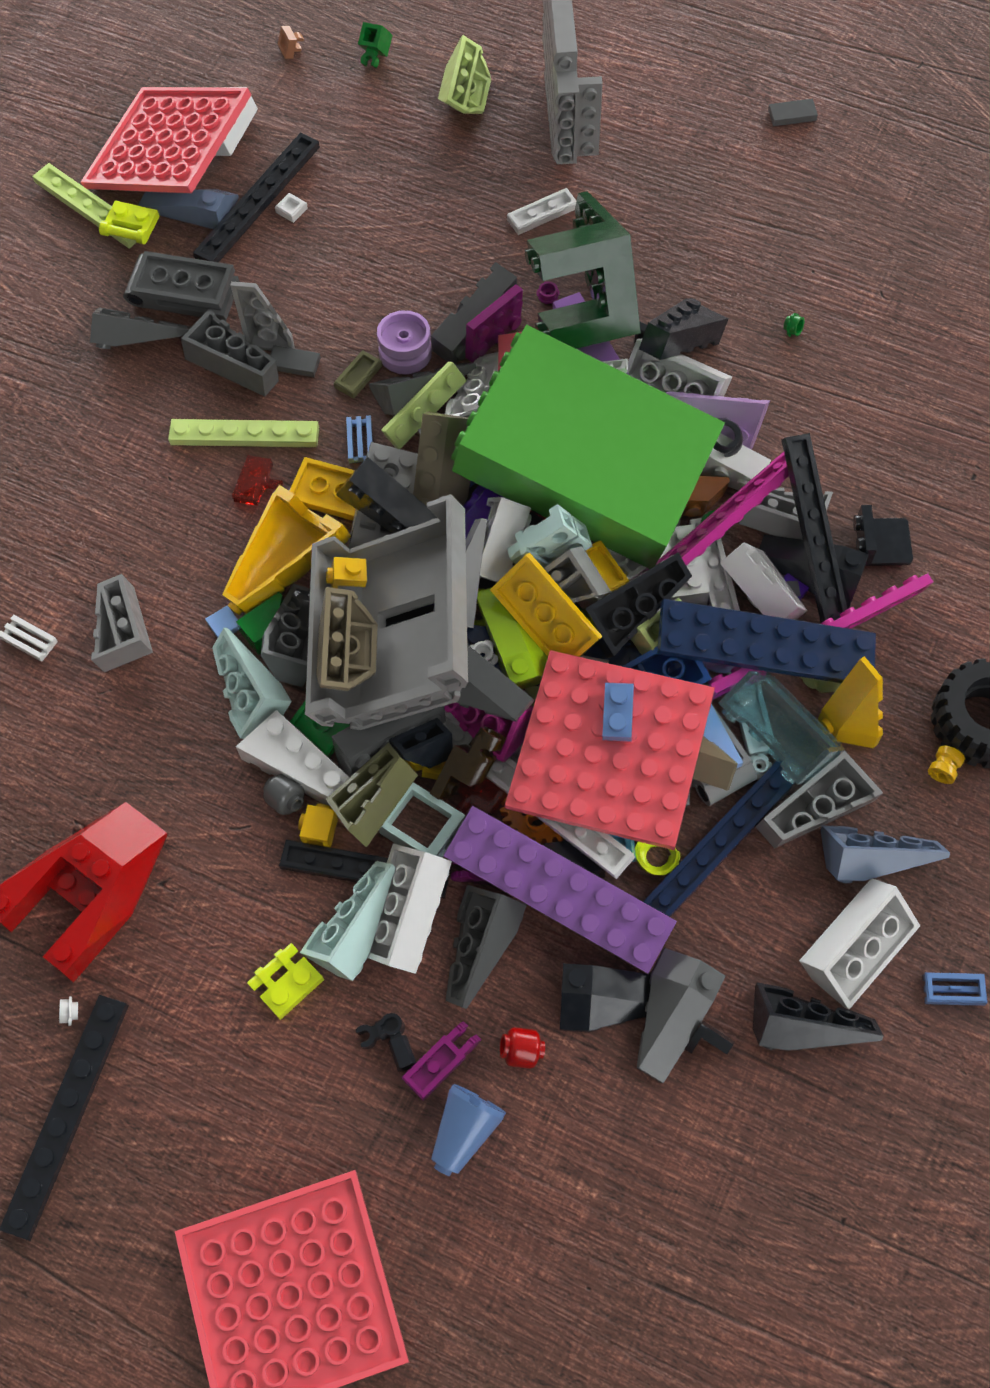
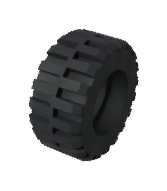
(952, 718)

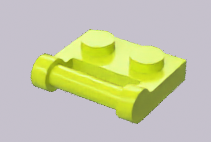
(129, 217)

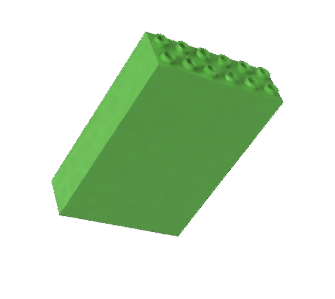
(589, 441)

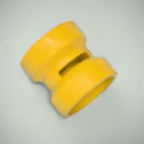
(947, 762)

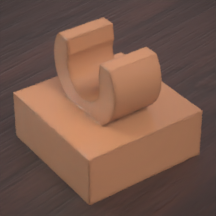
(288, 42)

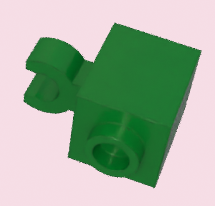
(375, 41)

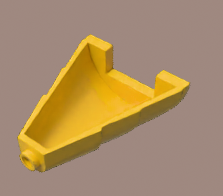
(278, 550)

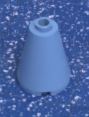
(463, 1129)

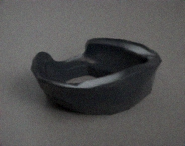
(733, 447)

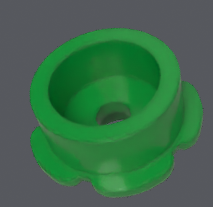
(794, 324)

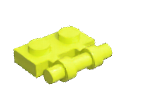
(291, 987)

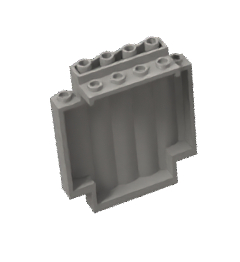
(571, 100)

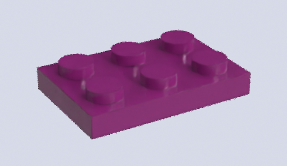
(495, 320)

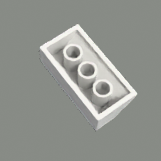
(677, 374)
(409, 907)
(860, 942)

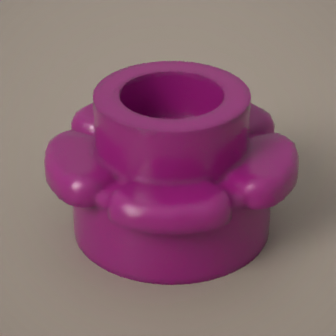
(548, 292)

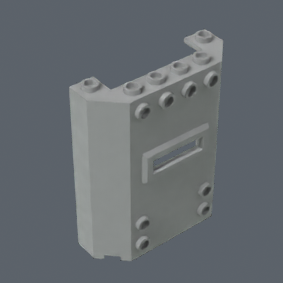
(417, 660)

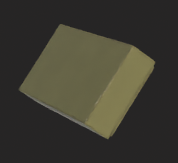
(358, 374)

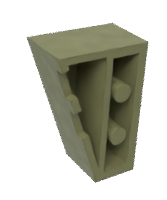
(372, 793)

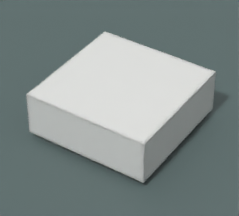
(291, 207)

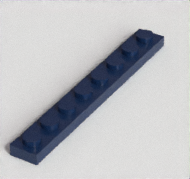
(720, 841)

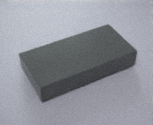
(792, 112)
(295, 360)

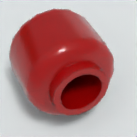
(522, 1047)

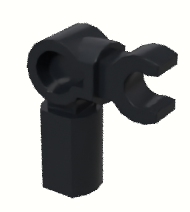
(390, 1027)

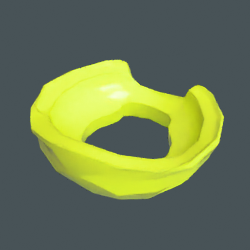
(641, 850)

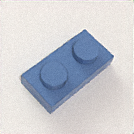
(618, 712)

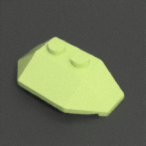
(466, 79)

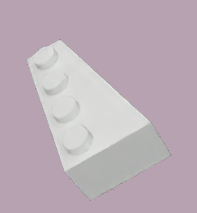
(739, 467)
(284, 750)

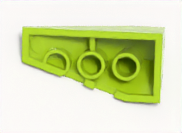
(516, 651)

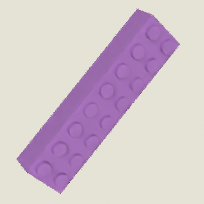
(560, 889)

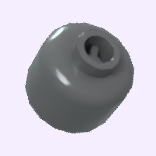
(283, 794)

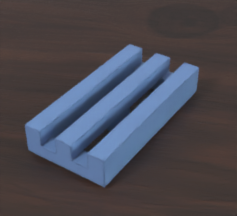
(955, 1000)

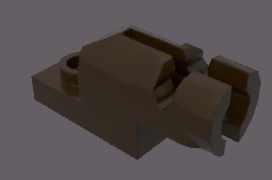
(468, 763)

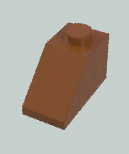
(705, 494)

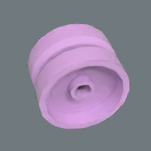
(404, 342)

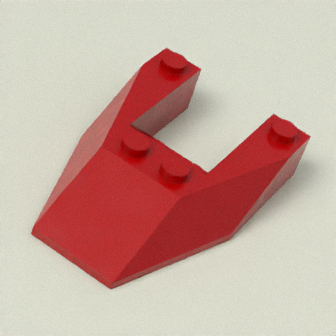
(96, 872)

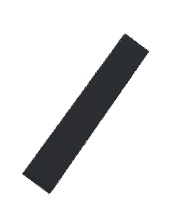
(330, 862)

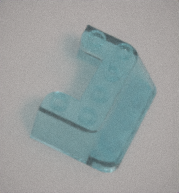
(782, 725)

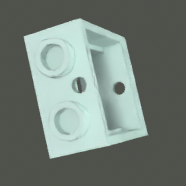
(445, 836)

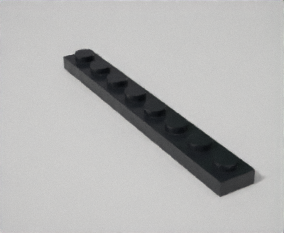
(257, 199)
(814, 526)
(64, 1118)

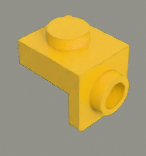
(347, 572)

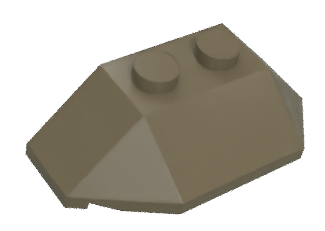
(345, 641)

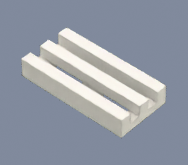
(11, 628)

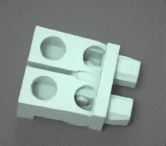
(550, 538)

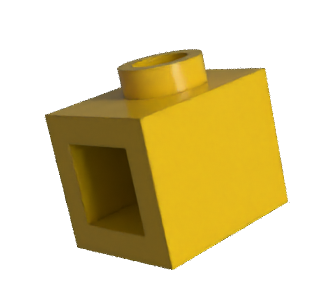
(318, 825)

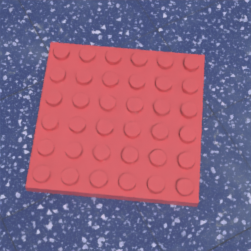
(166, 139)
(605, 785)
(292, 1291)

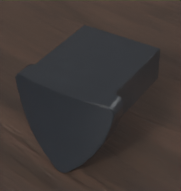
(712, 1036)

